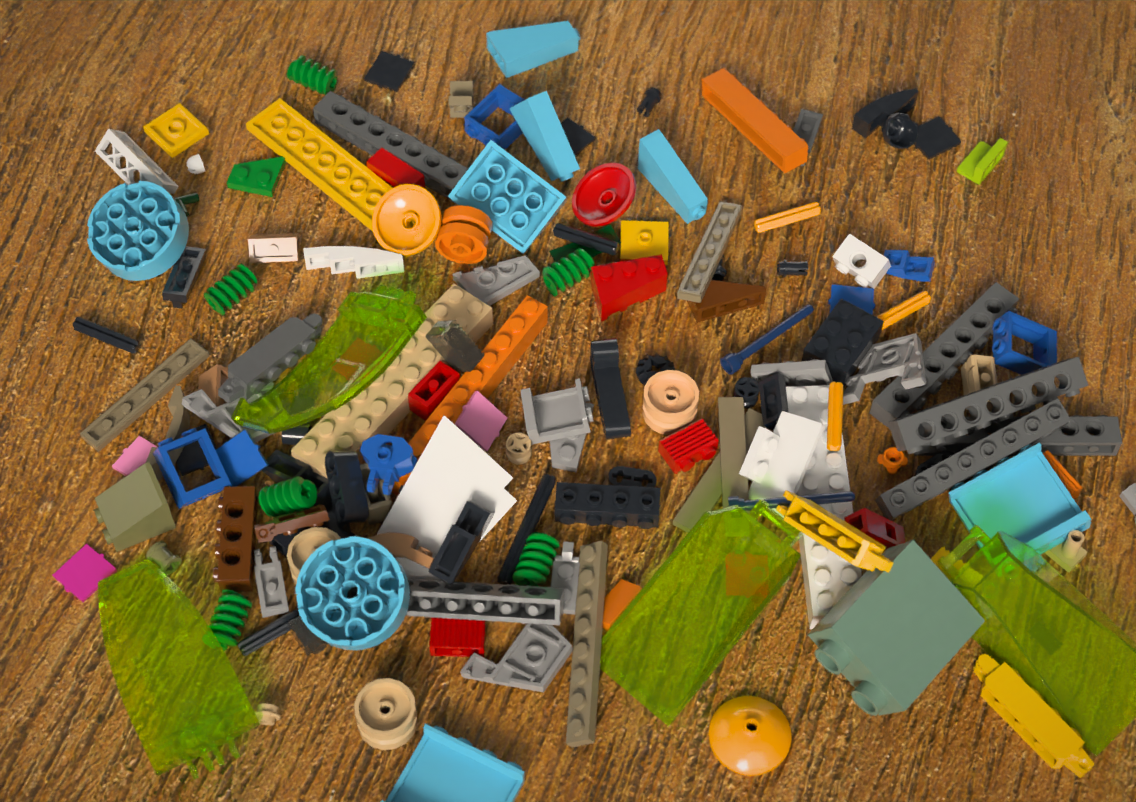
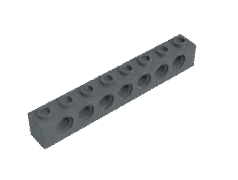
(372, 133)
(981, 314)
(905, 429)
(1104, 441)
(972, 460)
(483, 601)

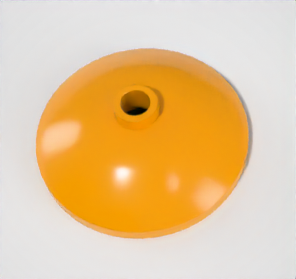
(396, 211)
(747, 750)

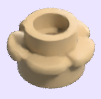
(268, 714)

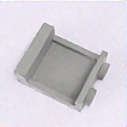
(557, 413)

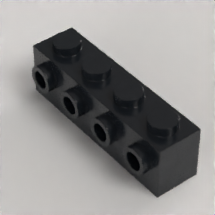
(607, 505)

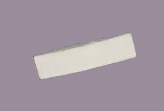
(343, 259)

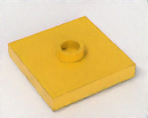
(176, 130)
(643, 240)

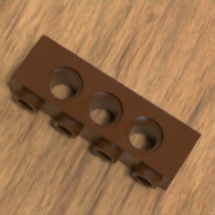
(240, 575)

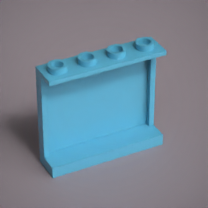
(1022, 500)
(455, 772)

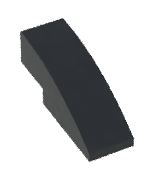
(875, 113)
(286, 467)
(461, 542)

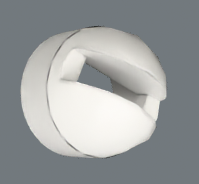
(195, 164)

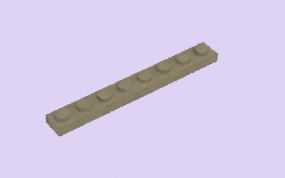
(587, 645)

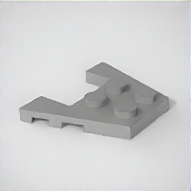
(888, 359)
(220, 416)
(527, 664)

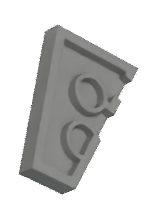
(497, 281)
(795, 373)
(568, 451)

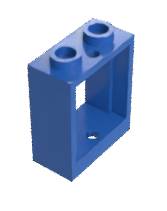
(501, 98)
(1042, 338)
(171, 477)

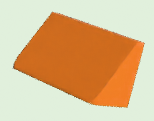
(617, 601)

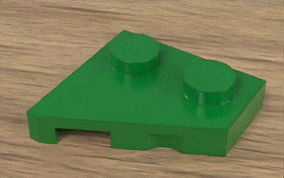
(257, 176)

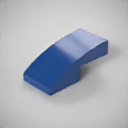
(909, 267)

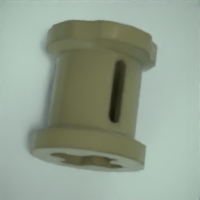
(164, 557)

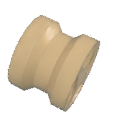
(520, 442)

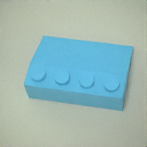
(510, 195)

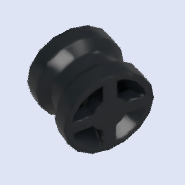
(749, 387)

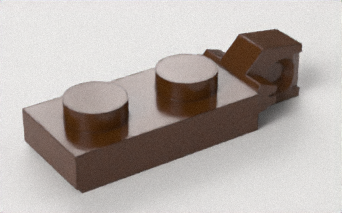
(291, 522)

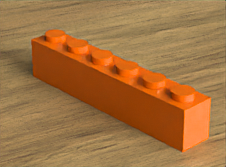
(755, 120)

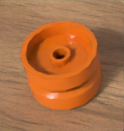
(464, 234)

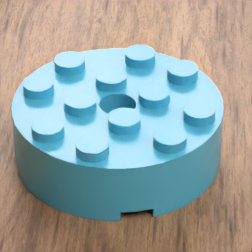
(137, 231)
(368, 616)

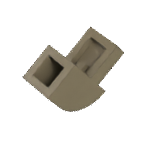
(461, 98)

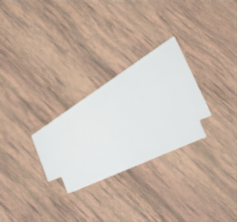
(438, 488)

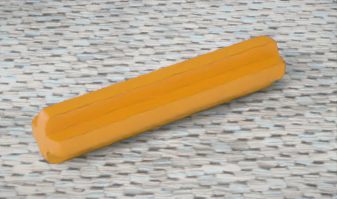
(787, 217)
(904, 308)
(835, 411)

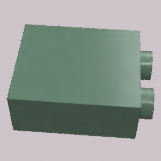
(895, 631)

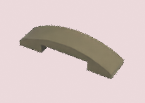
(179, 425)

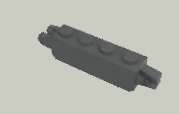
(270, 357)

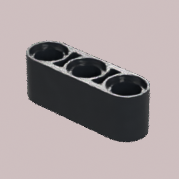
(346, 486)

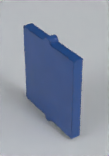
(857, 296)
(241, 458)

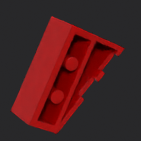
(627, 282)

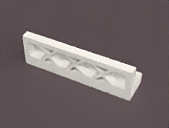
(134, 157)

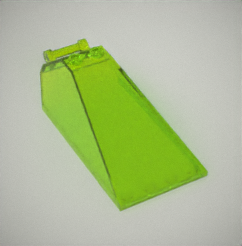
(698, 607)
(1049, 635)

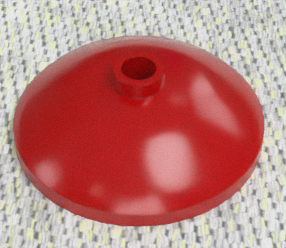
(604, 194)

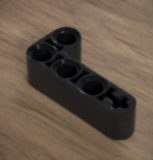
(609, 388)

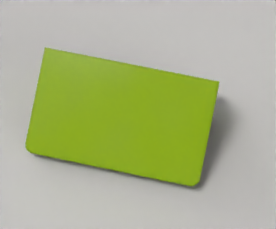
(982, 160)

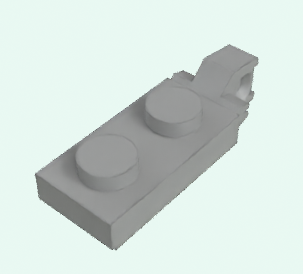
(566, 575)

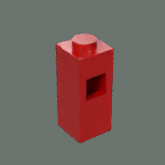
(394, 170)
(877, 527)

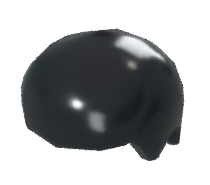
(899, 131)

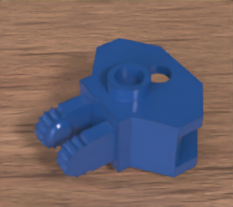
(387, 461)

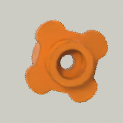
(892, 453)

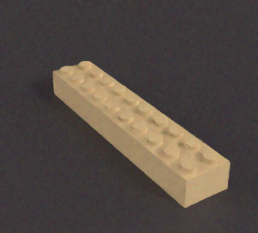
(386, 400)

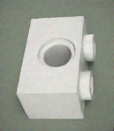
(854, 250)

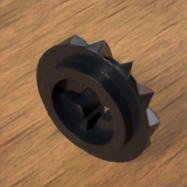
(644, 366)

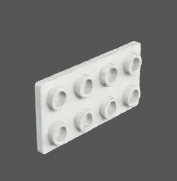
(780, 457)

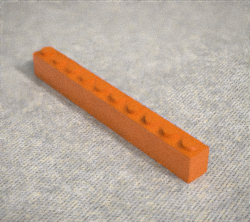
(498, 360)

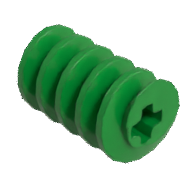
(312, 75)
(566, 270)
(230, 288)
(287, 496)
(535, 560)
(227, 617)

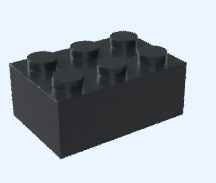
(844, 340)

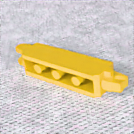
(834, 533)
(1031, 717)

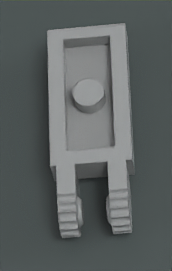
(270, 584)

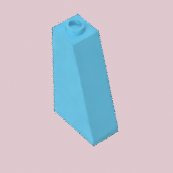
(531, 46)
(546, 136)
(670, 177)

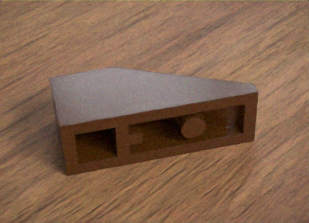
(726, 298)

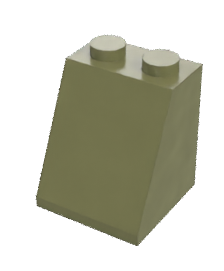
(134, 509)

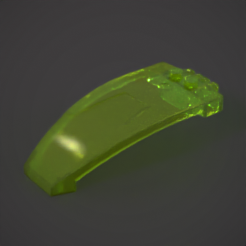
(342, 364)
(170, 670)

